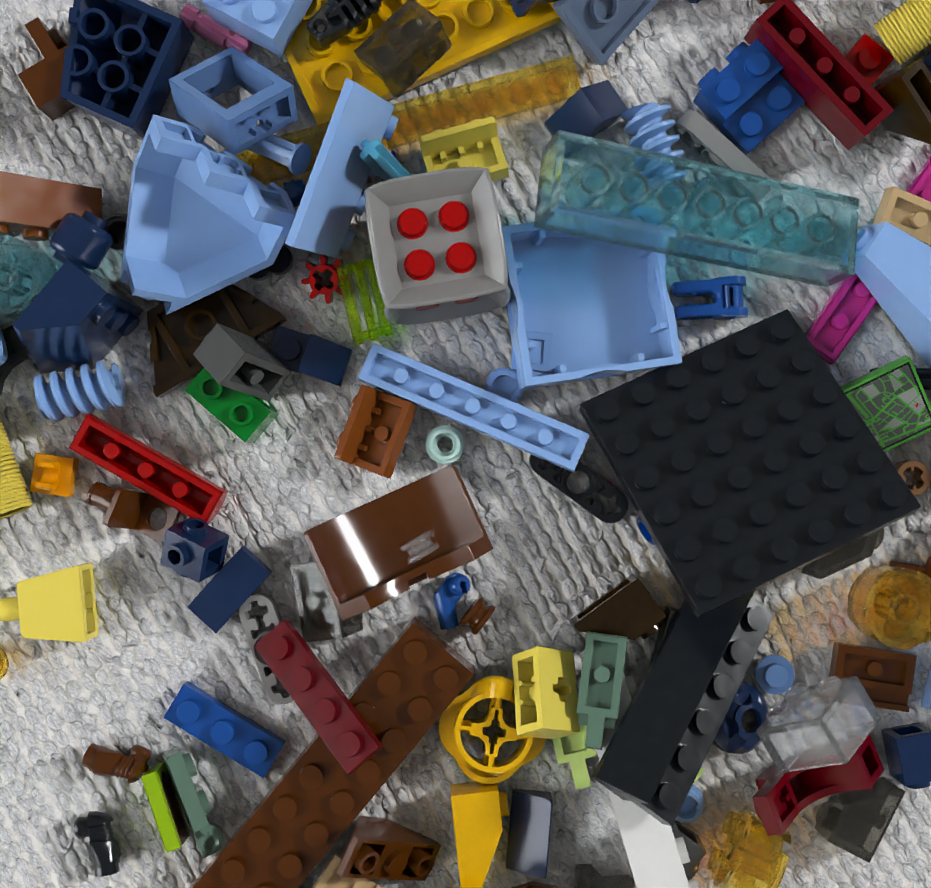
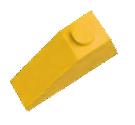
(477, 828)

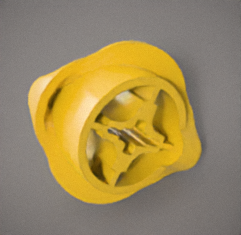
(452, 723)

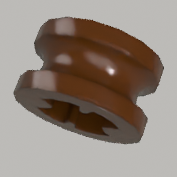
(477, 615)

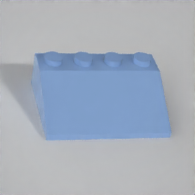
(339, 172)

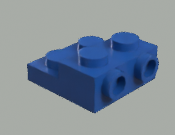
(747, 96)

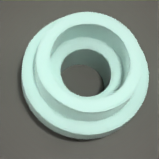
(432, 444)

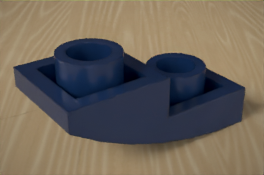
(229, 589)

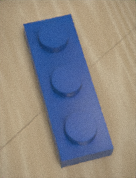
(224, 729)

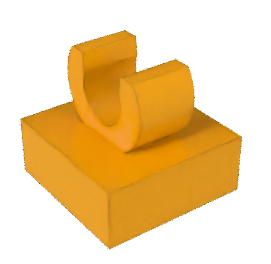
(54, 475)

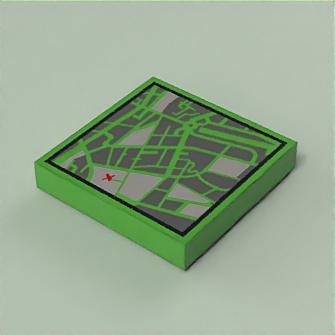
(891, 403)

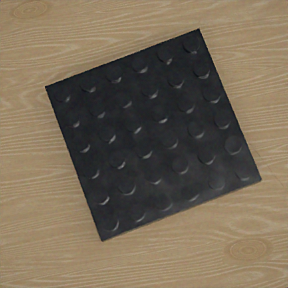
(746, 462)

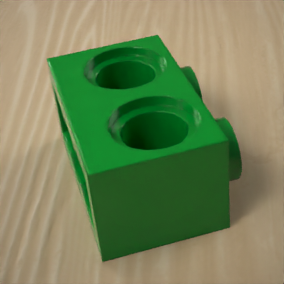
(238, 411)

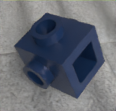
(194, 549)

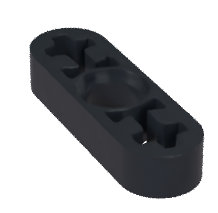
(595, 507)

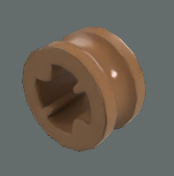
(921, 475)

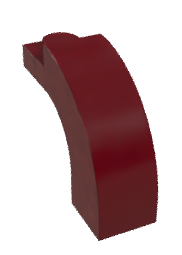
(786, 794)

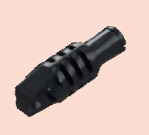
(339, 18)

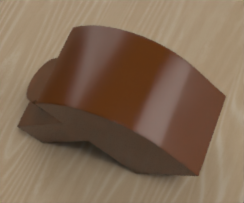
(45, 77)

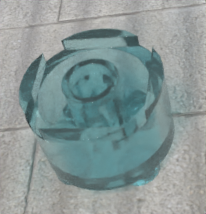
(29, 272)

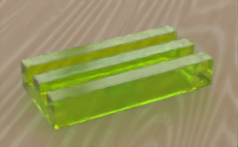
(372, 332)

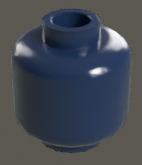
(81, 240)

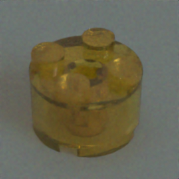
(872, 604)
(748, 854)

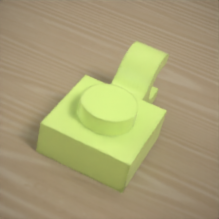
(573, 750)

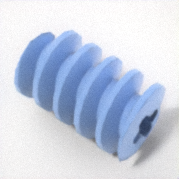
(650, 129)
(79, 393)

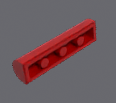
(148, 469)

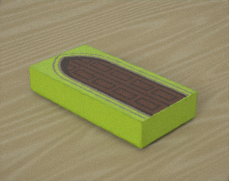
(165, 807)

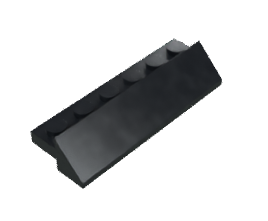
(682, 706)

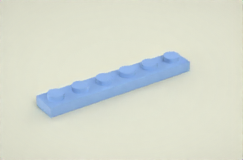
(474, 407)

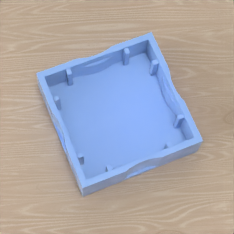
(596, 299)

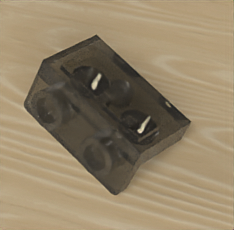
(404, 47)
(316, 608)

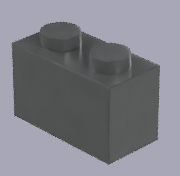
(242, 362)

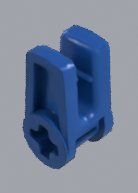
(726, 297)

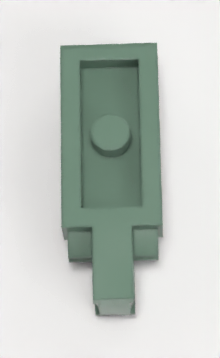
(601, 685)
(194, 803)

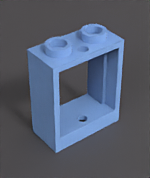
(234, 127)

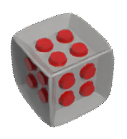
(437, 245)

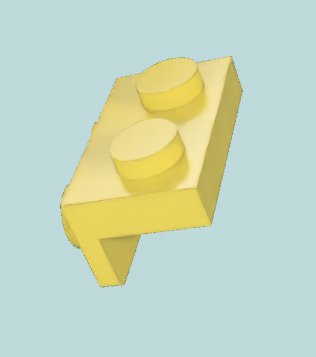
(465, 146)

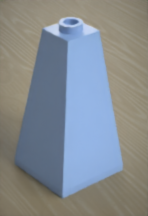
(899, 277)

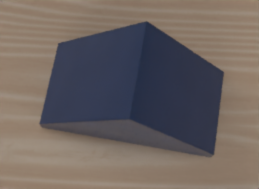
(588, 111)

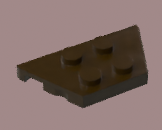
(182, 332)

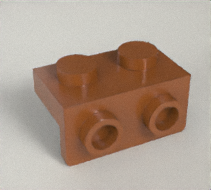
(375, 431)

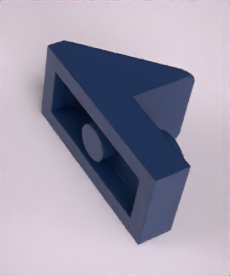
(311, 355)

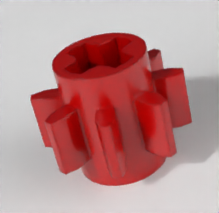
(315, 279)

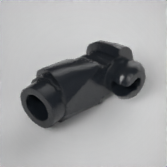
(103, 844)

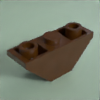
(387, 851)

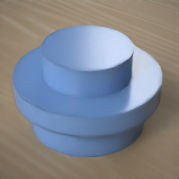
(774, 674)

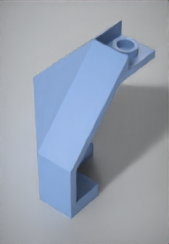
(196, 218)

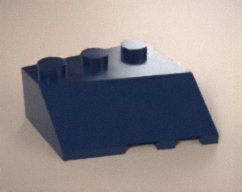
(122, 61)
(75, 320)

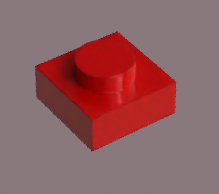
(869, 58)

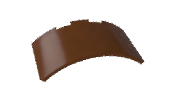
(362, 549)

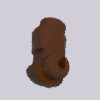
(111, 763)

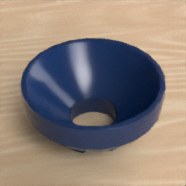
(731, 735)

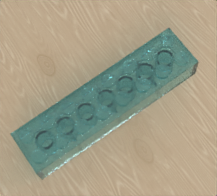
(695, 210)

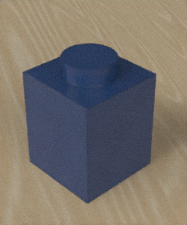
(909, 754)

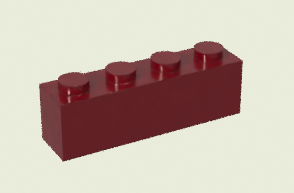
(820, 73)

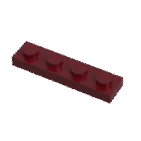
(318, 696)

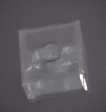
(818, 724)

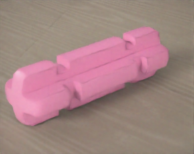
(213, 31)

